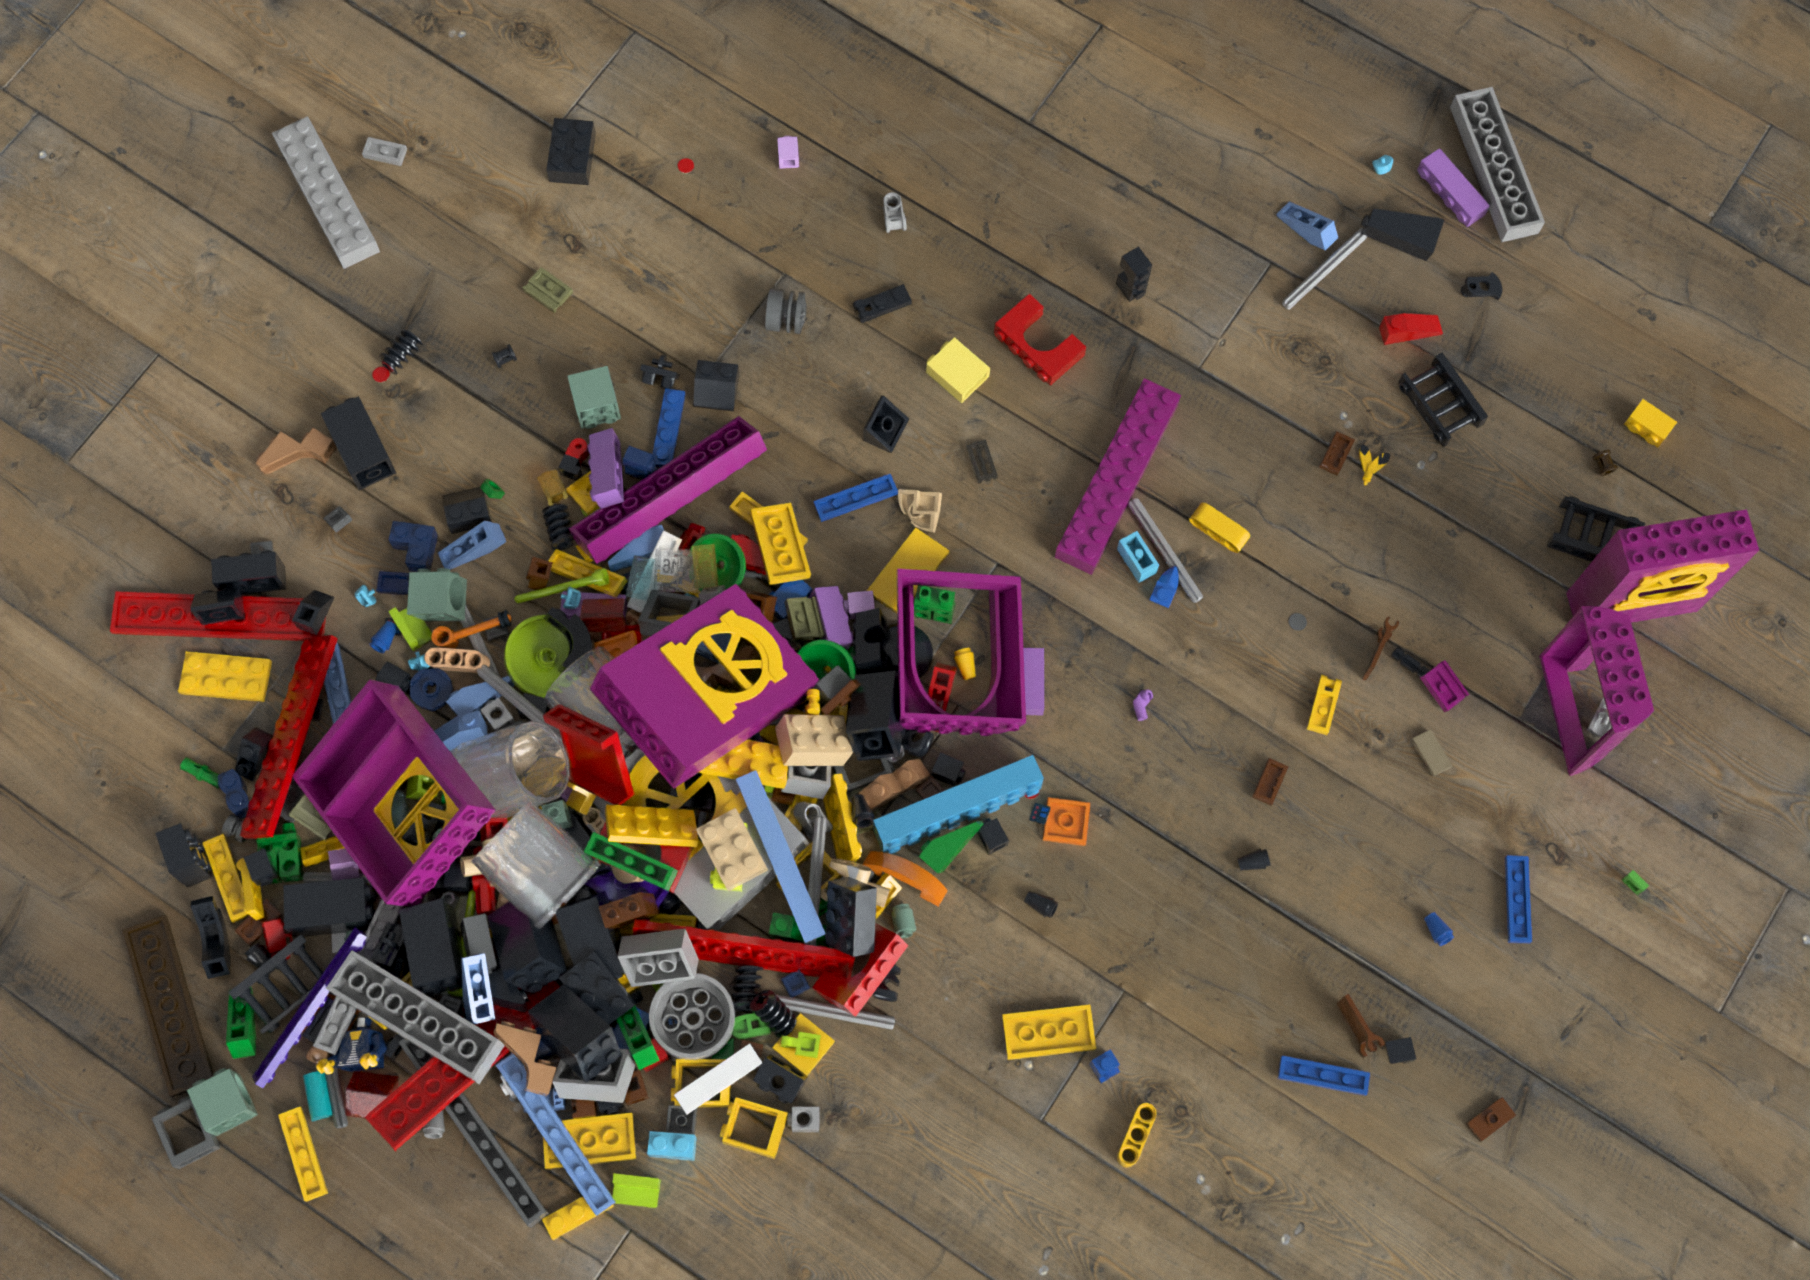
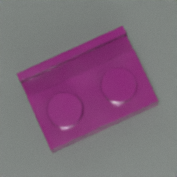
(1444, 686)

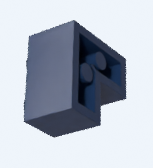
(417, 541)

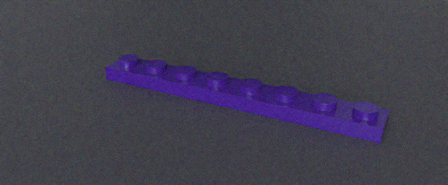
(305, 1013)

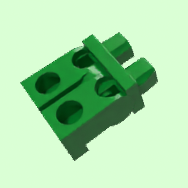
(937, 600)
(284, 853)

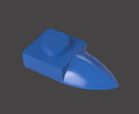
(1166, 587)

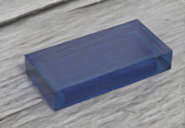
(393, 583)

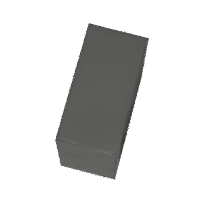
(681, 1122)

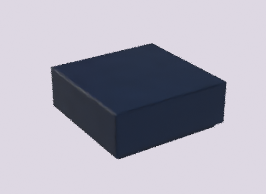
(795, 983)

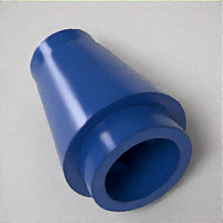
(383, 638)
(1439, 929)

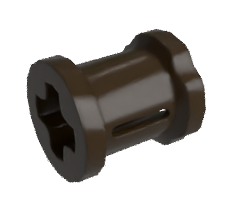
(1605, 462)

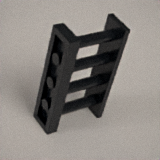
(1452, 383)
(1581, 547)
(261, 976)

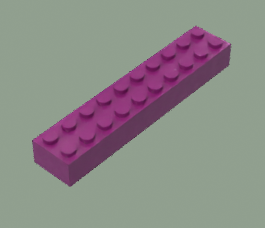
(1117, 476)
(668, 489)

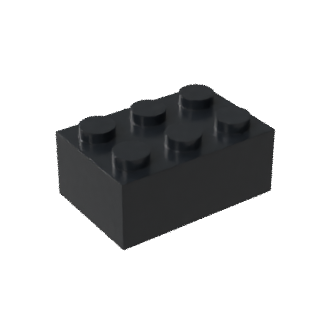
(571, 151)
(249, 572)
(184, 855)
(851, 916)

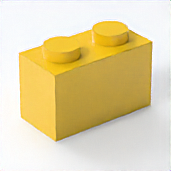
(1650, 423)

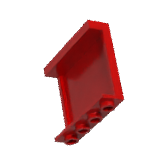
(593, 755)

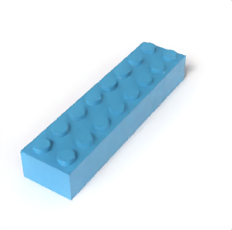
(958, 804)

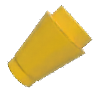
(965, 661)

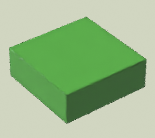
(1635, 882)

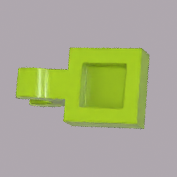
(806, 1044)

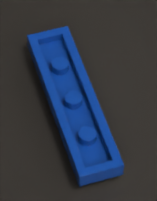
(668, 426)
(855, 497)
(1518, 899)
(1323, 1075)

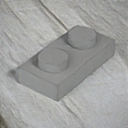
(384, 151)

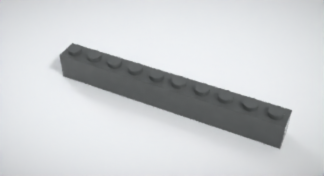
(487, 1148)

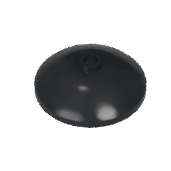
(923, 649)

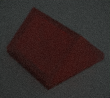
(367, 1091)

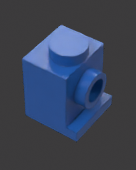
(1105, 1066)

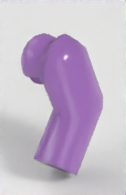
(1141, 702)

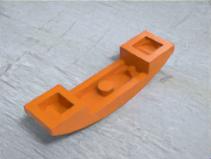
(908, 872)

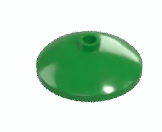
(730, 554)
(827, 653)

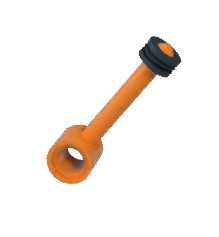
(440, 632)

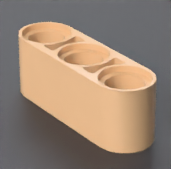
(448, 657)

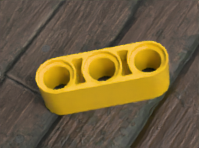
(1219, 527)
(1144, 1127)

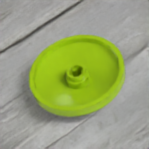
(535, 655)

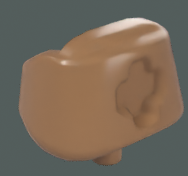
(632, 617)
(315, 1055)

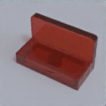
(603, 614)

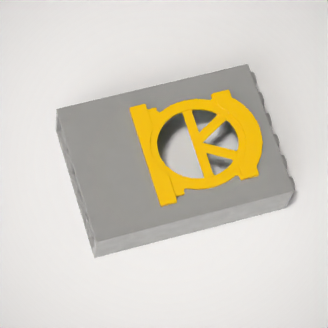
(694, 889)

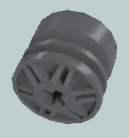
(785, 311)

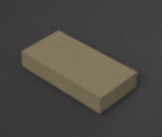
(1431, 753)

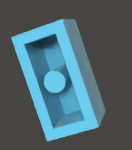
(1137, 556)
(671, 1145)

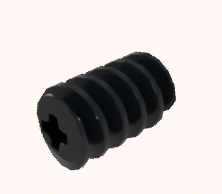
(399, 351)
(557, 526)
(746, 987)
(773, 1013)

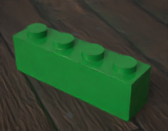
(631, 861)

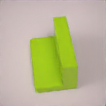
(412, 628)
(636, 1190)

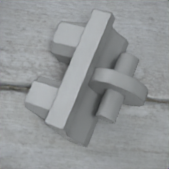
(1600, 722)

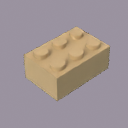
(813, 740)
(732, 849)

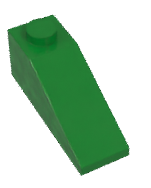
(944, 849)
(786, 929)
(240, 1028)
(637, 1038)

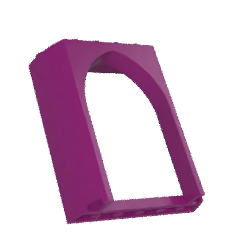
(1609, 641)
(1005, 701)

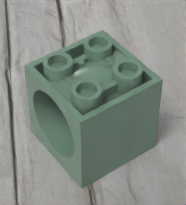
(594, 397)
(436, 595)
(222, 1101)

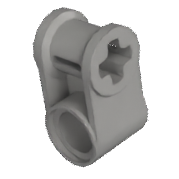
(894, 216)
(807, 821)

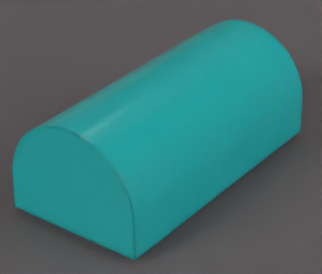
(317, 1096)

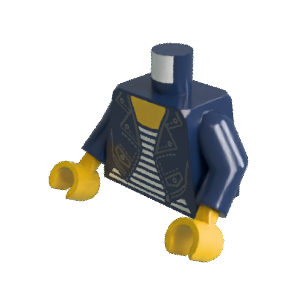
(358, 1050)

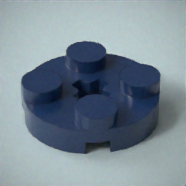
(432, 700)

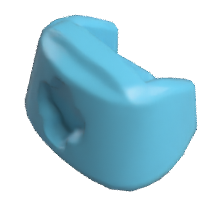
(1383, 164)
(365, 596)
(572, 598)
(418, 662)

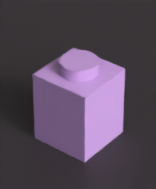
(788, 152)
(858, 602)
(342, 865)

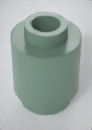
(903, 920)

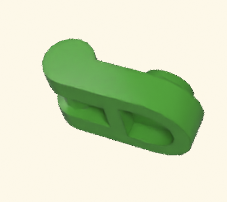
(744, 1030)

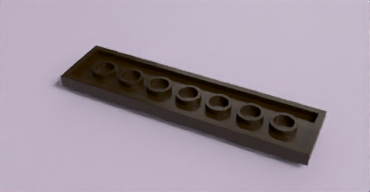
(168, 1004)

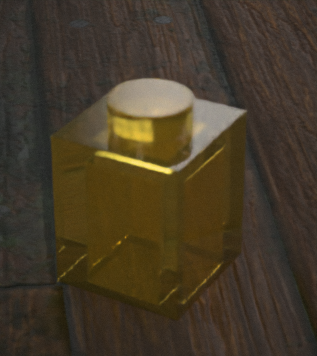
(552, 487)

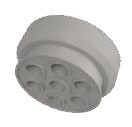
(663, 1009)

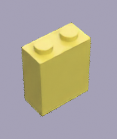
(957, 369)

